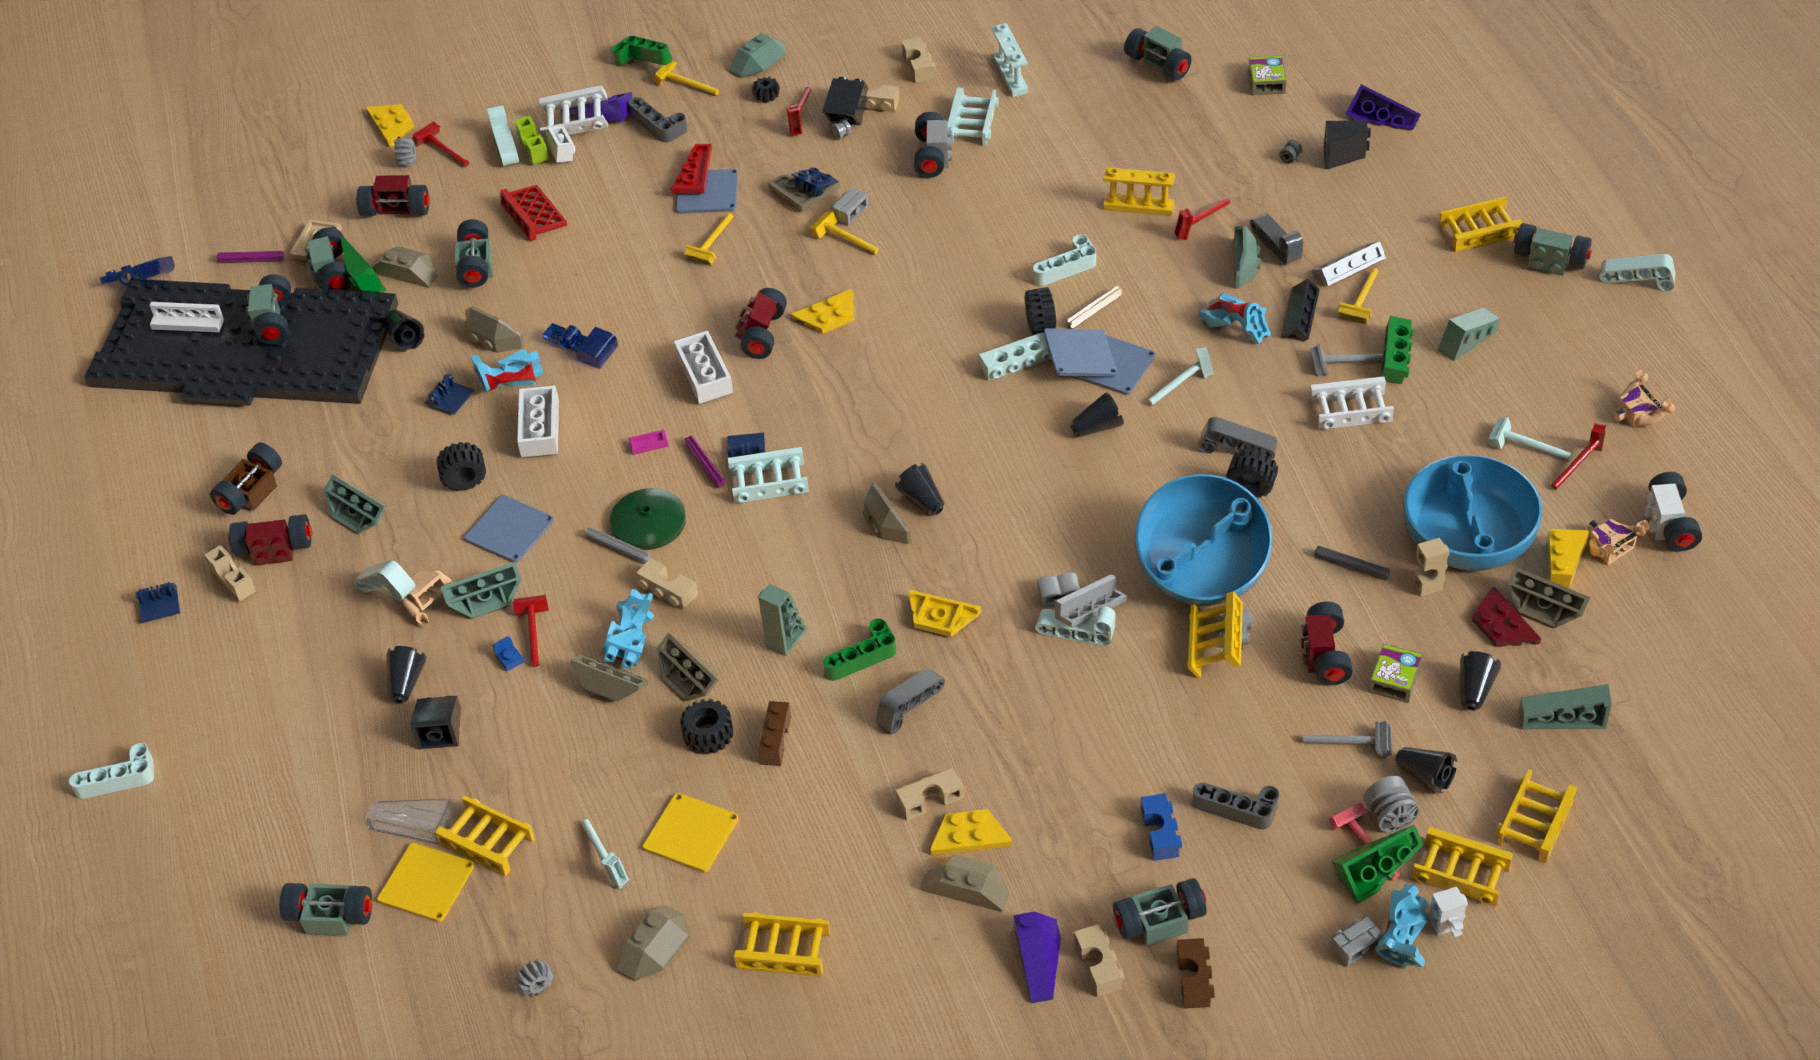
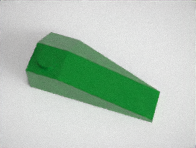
(359, 270)
(1372, 864)

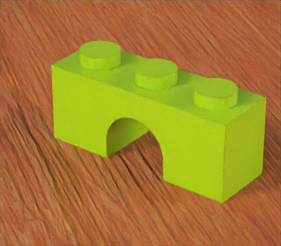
(531, 140)

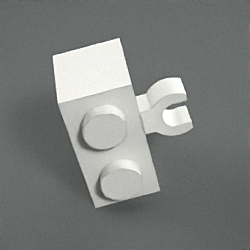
(1448, 911)

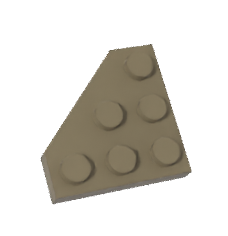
(796, 196)

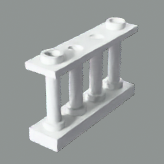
(572, 99)
(1347, 390)

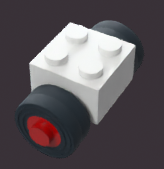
(1667, 513)

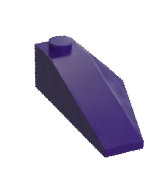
(613, 108)
(1381, 110)
(1039, 952)

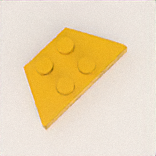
(391, 121)
(828, 313)
(941, 614)
(969, 832)

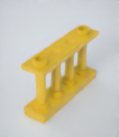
(1139, 204)
(1482, 236)
(1231, 638)
(1552, 830)
(1468, 849)
(483, 853)
(782, 963)

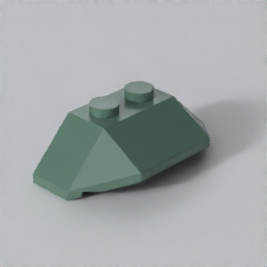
(757, 55)
(1245, 256)
(352, 505)
(483, 591)

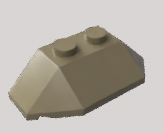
(406, 266)
(491, 331)
(884, 516)
(1545, 599)
(685, 669)
(606, 679)
(967, 882)
(653, 943)

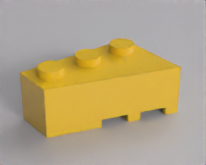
(1564, 554)

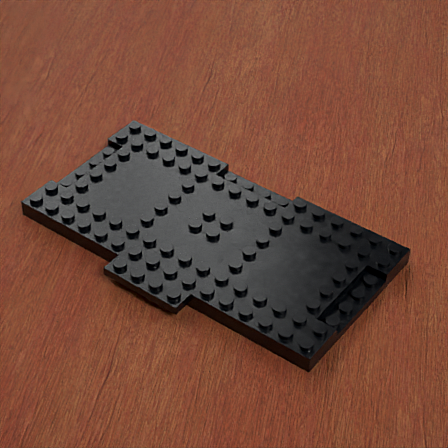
(323, 359)

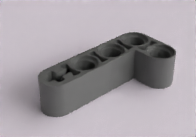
(661, 127)
(1283, 245)
(1235, 437)
(906, 697)
(1209, 799)

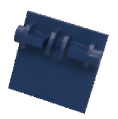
(812, 180)
(449, 395)
(745, 444)
(158, 602)

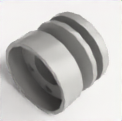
(1391, 803)

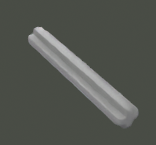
(617, 545)

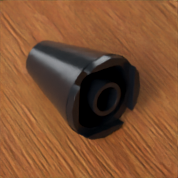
(404, 330)
(1097, 417)
(921, 489)
(403, 671)
(1476, 678)
(1428, 766)

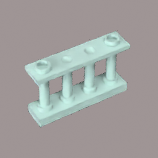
(1009, 60)
(958, 109)
(768, 461)

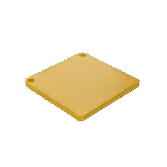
(691, 832)
(426, 882)

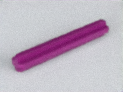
(255, 256)
(704, 461)

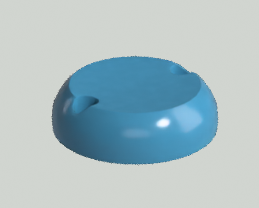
(1476, 508)
(1202, 540)

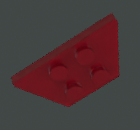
(1502, 622)

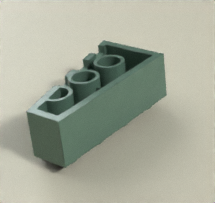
(780, 619)
(1567, 709)

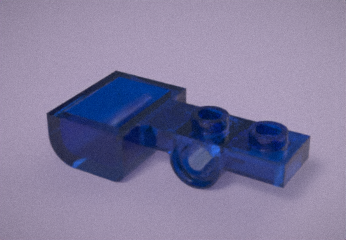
(142, 271)
(589, 349)

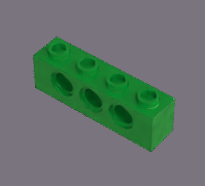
(1396, 349)

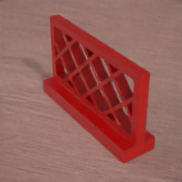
(521, 215)

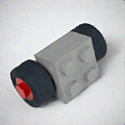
(934, 157)

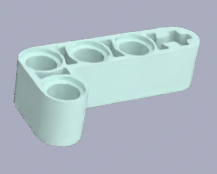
(502, 135)
(1066, 264)
(1640, 268)
(388, 575)
(1095, 630)
(115, 777)

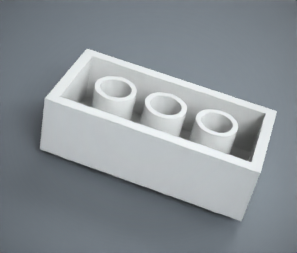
(703, 367)
(538, 421)

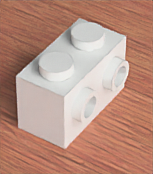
(560, 144)

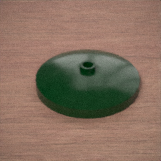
(648, 518)

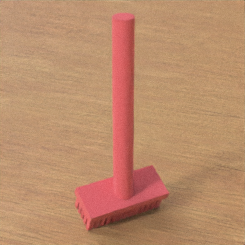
(1348, 816)

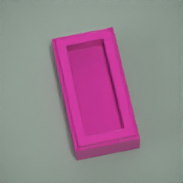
(648, 442)

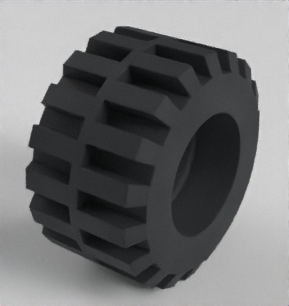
(1040, 310)
(461, 466)
(1253, 471)
(711, 738)

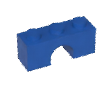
(1163, 842)

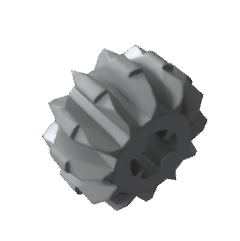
(405, 151)
(534, 977)

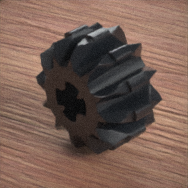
(765, 89)

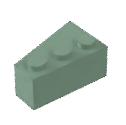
(1467, 332)

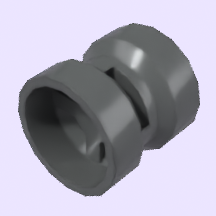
(1290, 151)

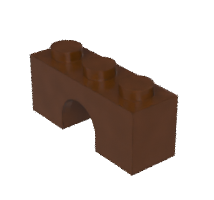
(772, 739)
(1195, 989)

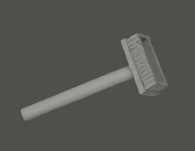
(1320, 359)
(1382, 739)

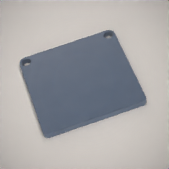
(718, 196)
(1080, 352)
(1130, 363)
(509, 528)

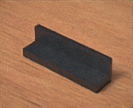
(1301, 310)

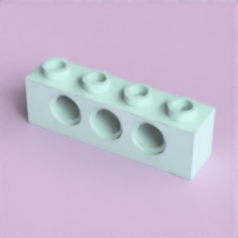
(1014, 356)

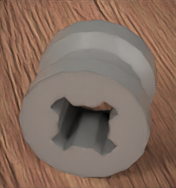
(841, 129)

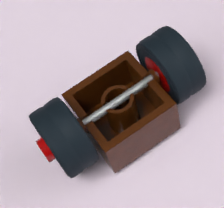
(249, 481)

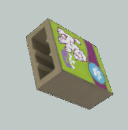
(1267, 75)
(1396, 673)

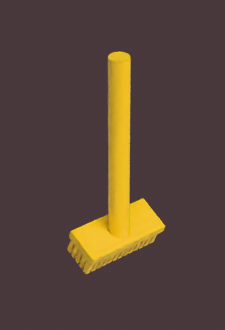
(666, 72)
(828, 221)
(703, 254)
(1355, 311)

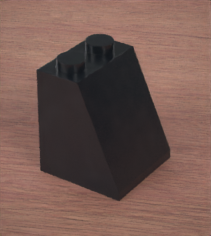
(846, 100)
(1345, 142)
(436, 722)

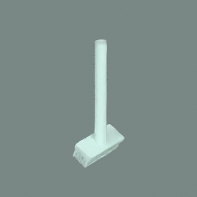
(1203, 362)
(1502, 431)
(610, 862)

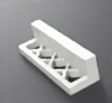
(187, 320)

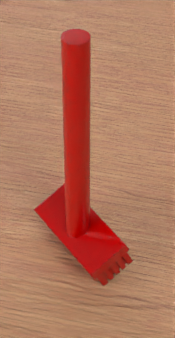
(793, 113)
(428, 133)
(1186, 218)
(1595, 443)
(530, 607)

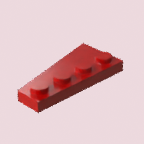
(695, 171)

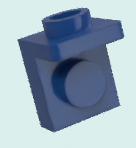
(507, 653)

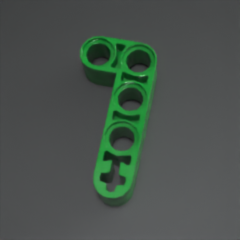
(641, 49)
(863, 654)

